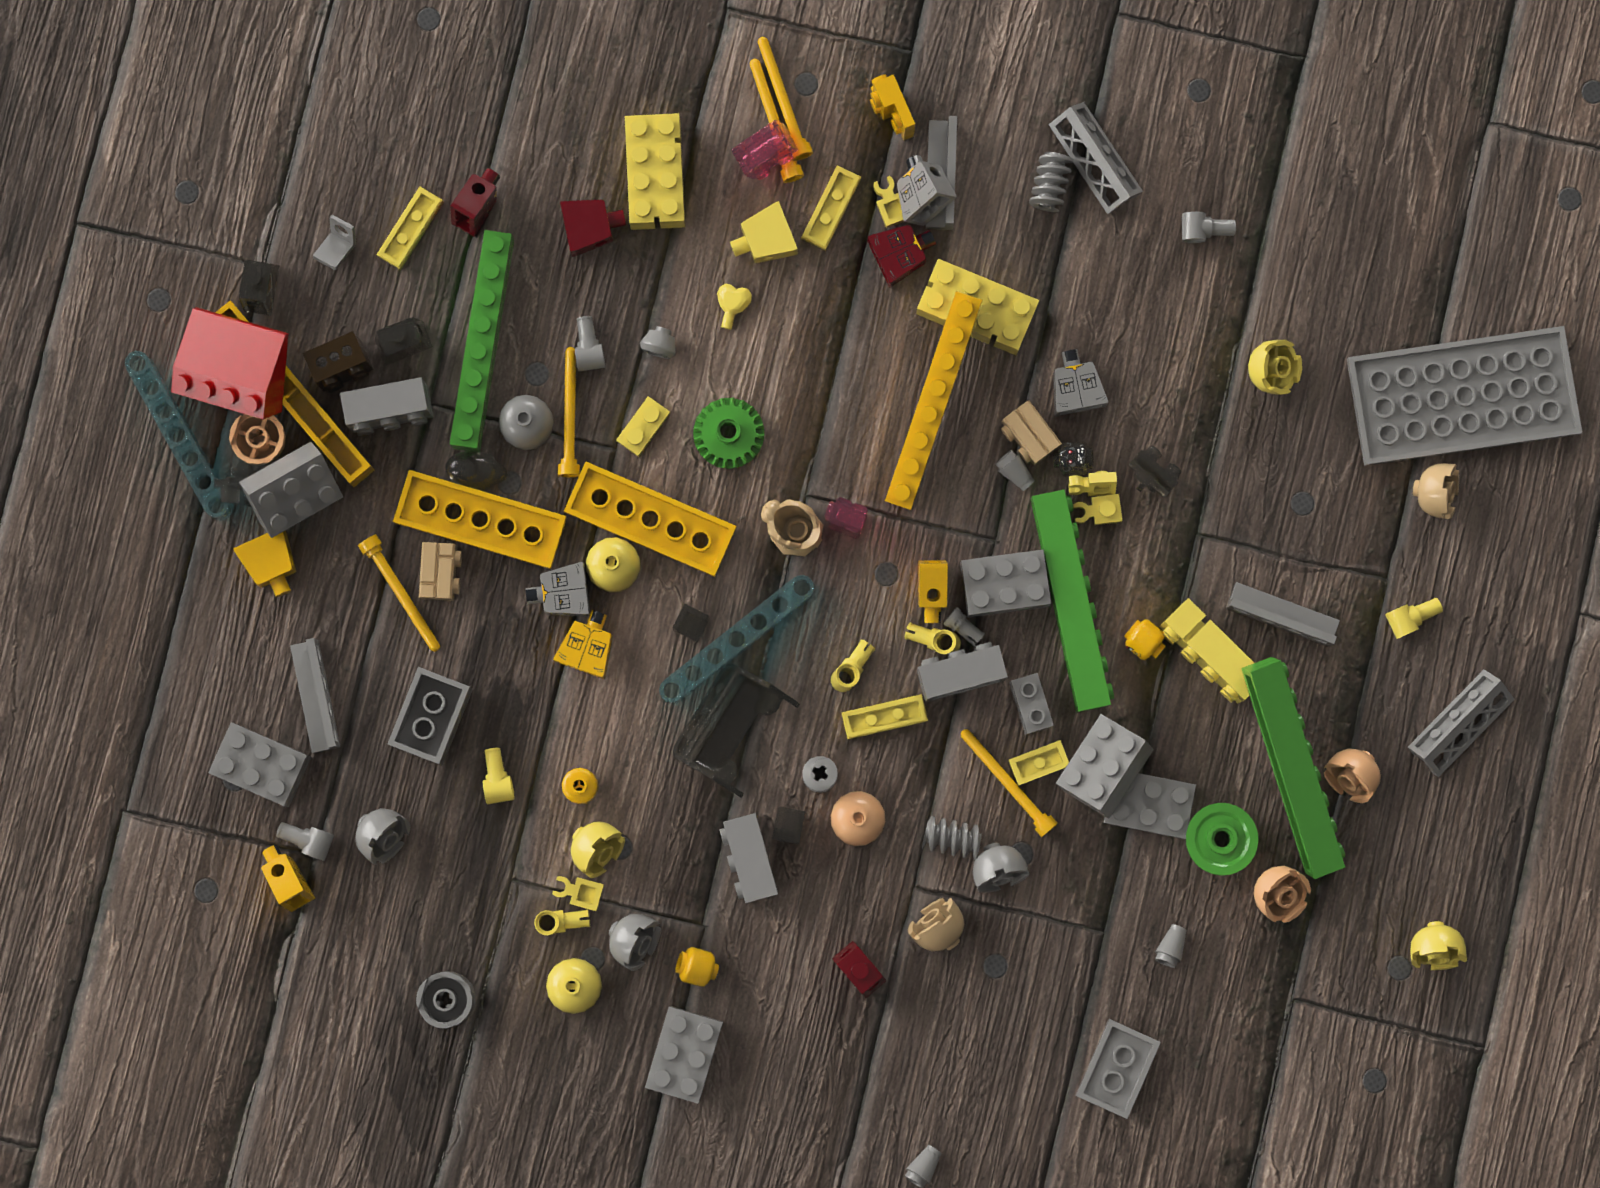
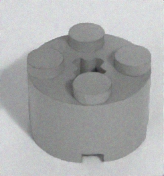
(432, 1007)

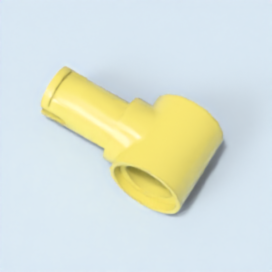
(1408, 618)
(932, 638)
(852, 666)
(498, 785)
(562, 921)

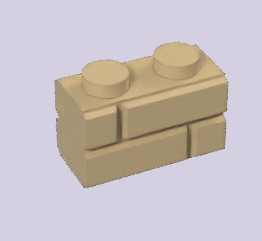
(1030, 433)
(439, 571)

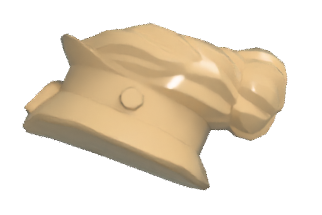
(792, 526)

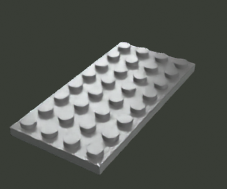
(1464, 395)

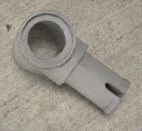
(1198, 227)
(588, 351)
(311, 841)

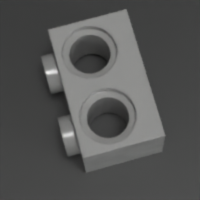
(1031, 704)

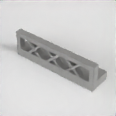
(942, 151)
(1102, 151)
(1283, 614)
(315, 696)
(1459, 718)

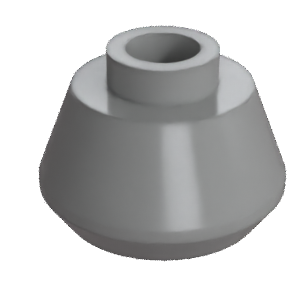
(659, 343)

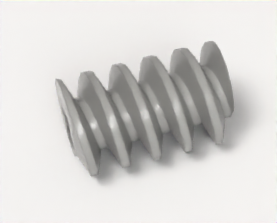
(1049, 181)
(816, 764)
(952, 837)

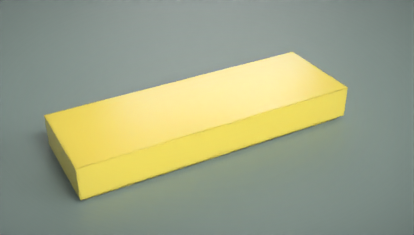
(831, 207)
(410, 228)
(884, 716)

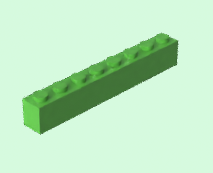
(482, 341)
(1071, 602)
(1294, 767)

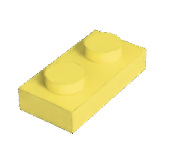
(643, 426)
(1039, 762)

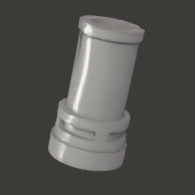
(959, 623)

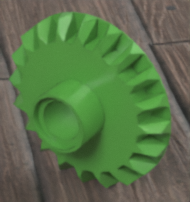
(724, 451)
(1241, 839)

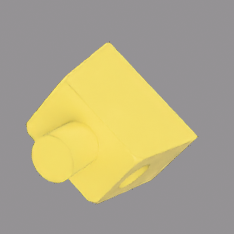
(766, 236)

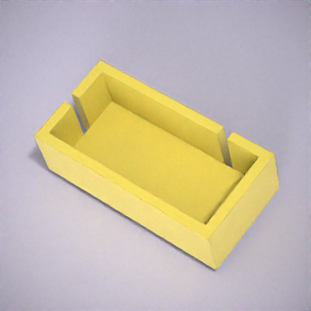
(654, 171)
(1002, 312)
(1209, 648)

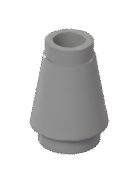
(1015, 470)
(1171, 947)
(923, 1167)

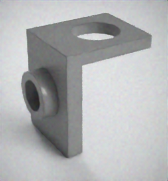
(337, 244)

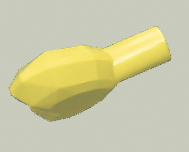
(732, 302)

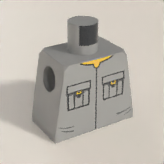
(923, 191)
(1077, 386)
(562, 591)

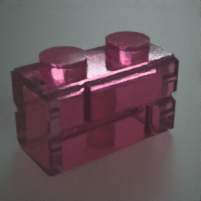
(765, 150)
(846, 517)

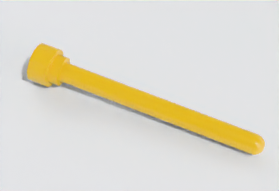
(804, 147)
(791, 170)
(569, 466)
(372, 548)
(1042, 821)

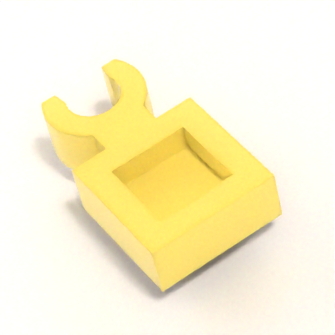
(890, 204)
(1096, 484)
(1103, 510)
(583, 893)

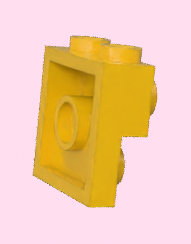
(889, 102)

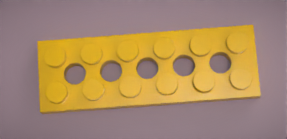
(647, 500)
(471, 502)

